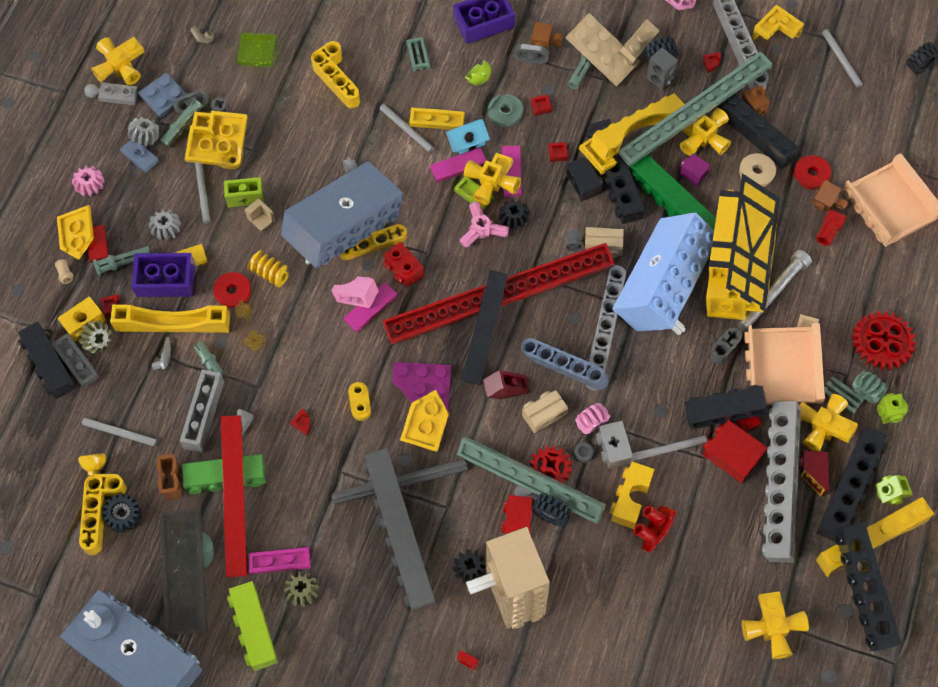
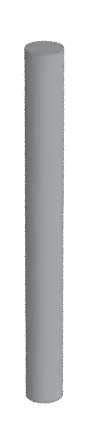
(841, 57)
(420, 140)
(202, 193)
(119, 432)
(669, 448)

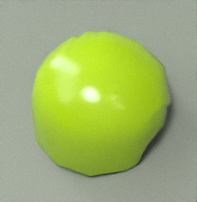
(479, 74)

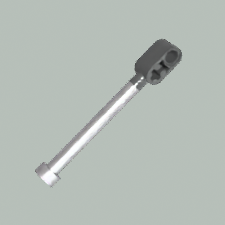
(799, 260)

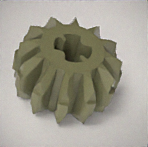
(96, 329)
(294, 587)

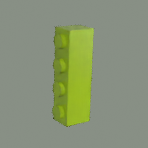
(253, 626)

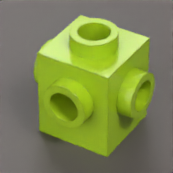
(892, 408)
(893, 489)

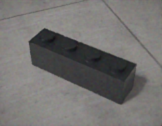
(46, 360)
(728, 406)

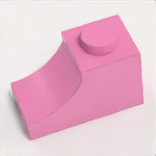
(358, 292)

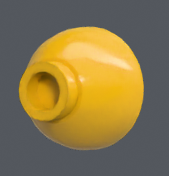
(92, 463)

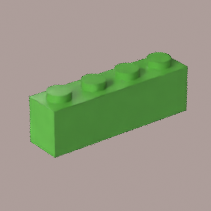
(209, 474)

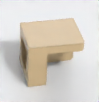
(260, 215)

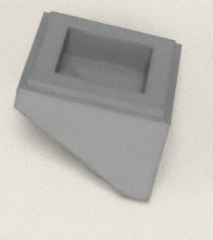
(246, 419)

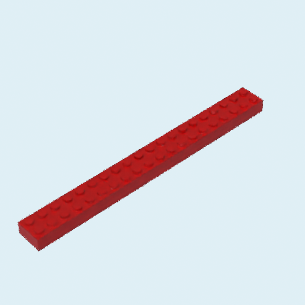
(517, 288)

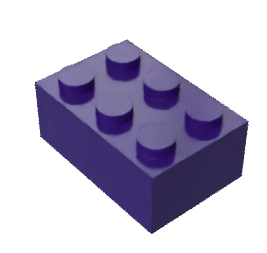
(483, 18)
(163, 275)

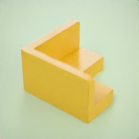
(778, 19)

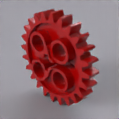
(883, 340)

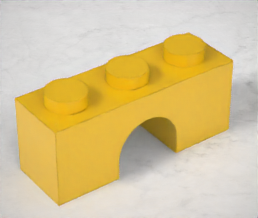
(636, 479)

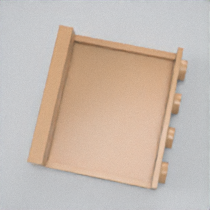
(893, 201)
(786, 363)

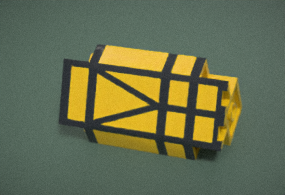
(742, 251)

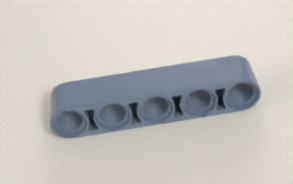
(570, 369)

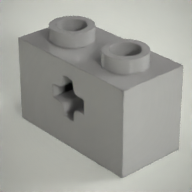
(614, 434)

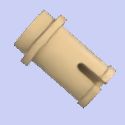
(65, 275)

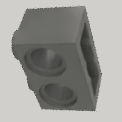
(662, 69)

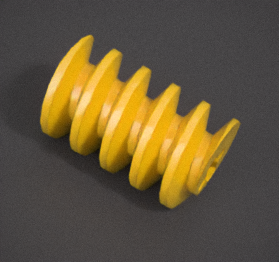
(267, 269)

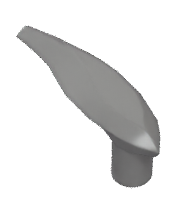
(165, 357)

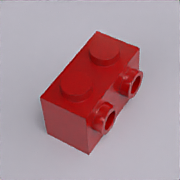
(403, 265)

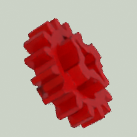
(547, 459)

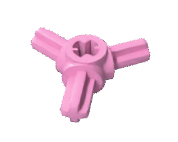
(479, 232)

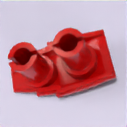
(658, 527)

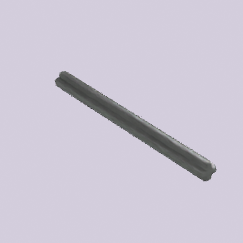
(403, 480)

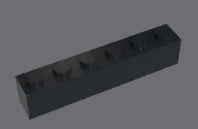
(758, 131)

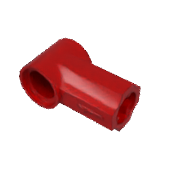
(831, 225)

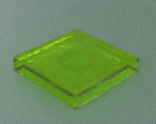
(256, 49)

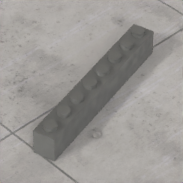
(399, 529)

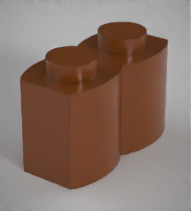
(169, 477)

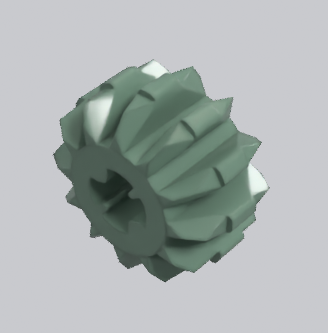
(869, 387)

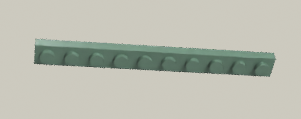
(695, 109)

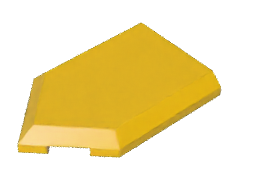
(75, 231)
(426, 422)

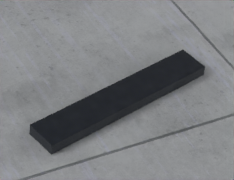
(484, 327)

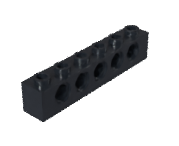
(625, 211)
(876, 443)
(876, 593)

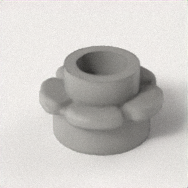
(349, 165)

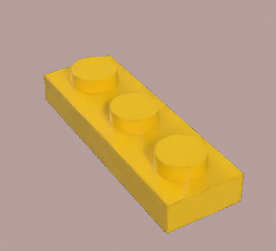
(436, 118)

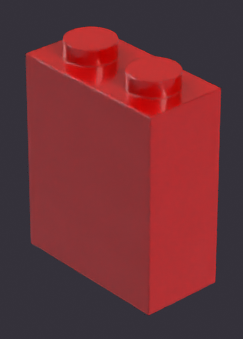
(734, 450)

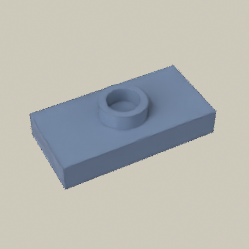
(139, 156)

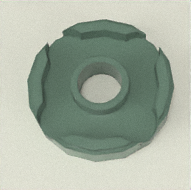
(505, 119)

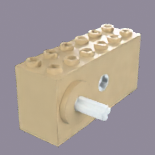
(515, 578)

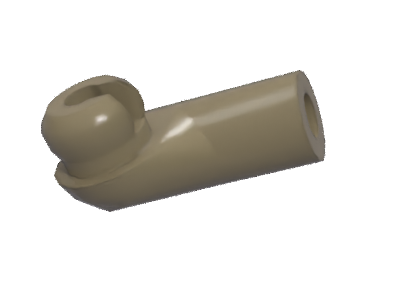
(200, 37)

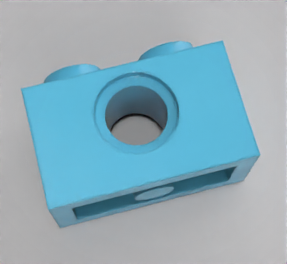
(478, 132)

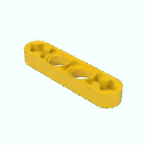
(374, 245)

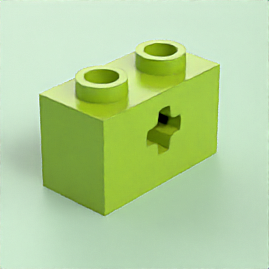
(243, 191)

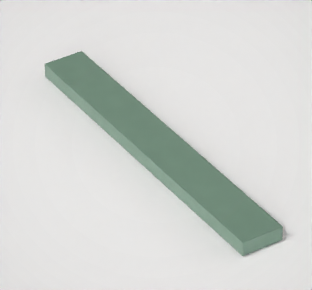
(530, 479)

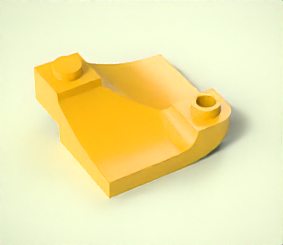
(217, 139)

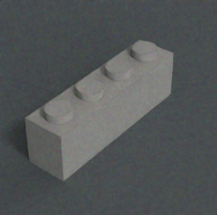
(202, 411)

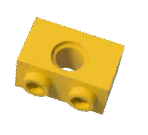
(72, 318)

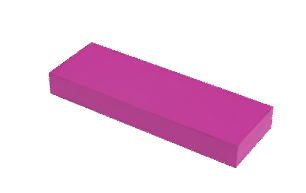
(455, 166)
(515, 170)
(361, 315)
(279, 560)

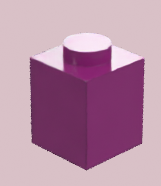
(694, 169)

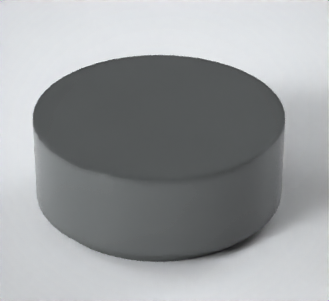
(583, 452)

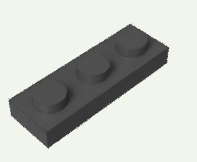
(75, 360)

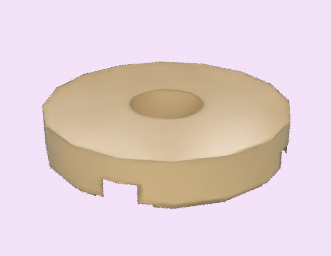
(758, 161)

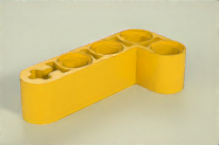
(329, 57)
(95, 514)

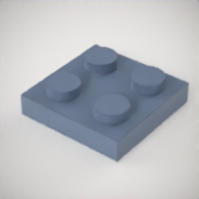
(162, 94)

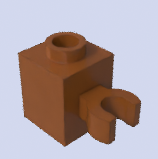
(543, 36)
(756, 99)
(827, 196)

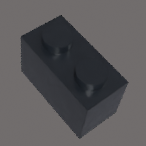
(583, 178)

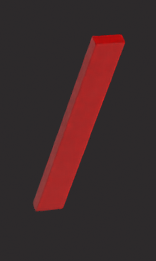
(233, 496)

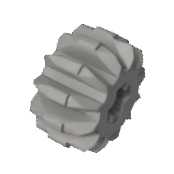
(143, 131)
(164, 224)

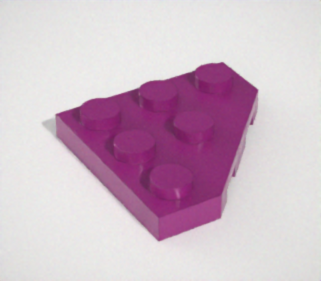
(421, 379)

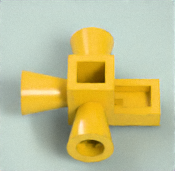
(118, 60)
(705, 132)
(492, 177)
(827, 423)
(775, 624)

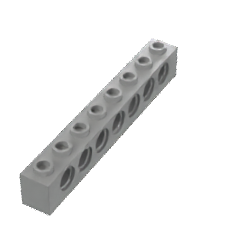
(786, 548)

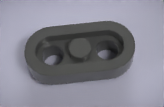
(531, 53)
(188, 99)

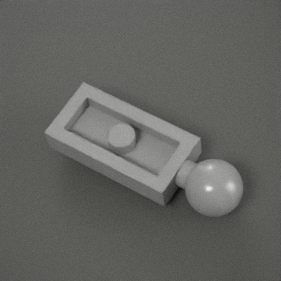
(112, 93)

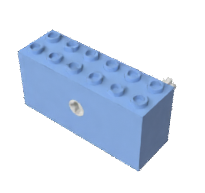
(666, 274)

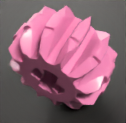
(88, 181)
(592, 418)

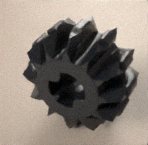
(521, 214)
(467, 559)

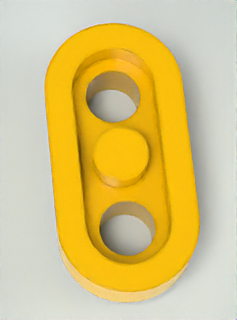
(359, 400)

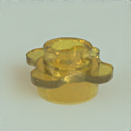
(243, 310)
(255, 346)

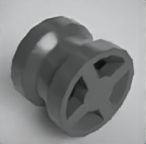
(575, 241)

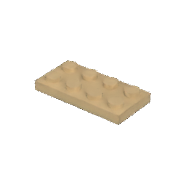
(601, 49)

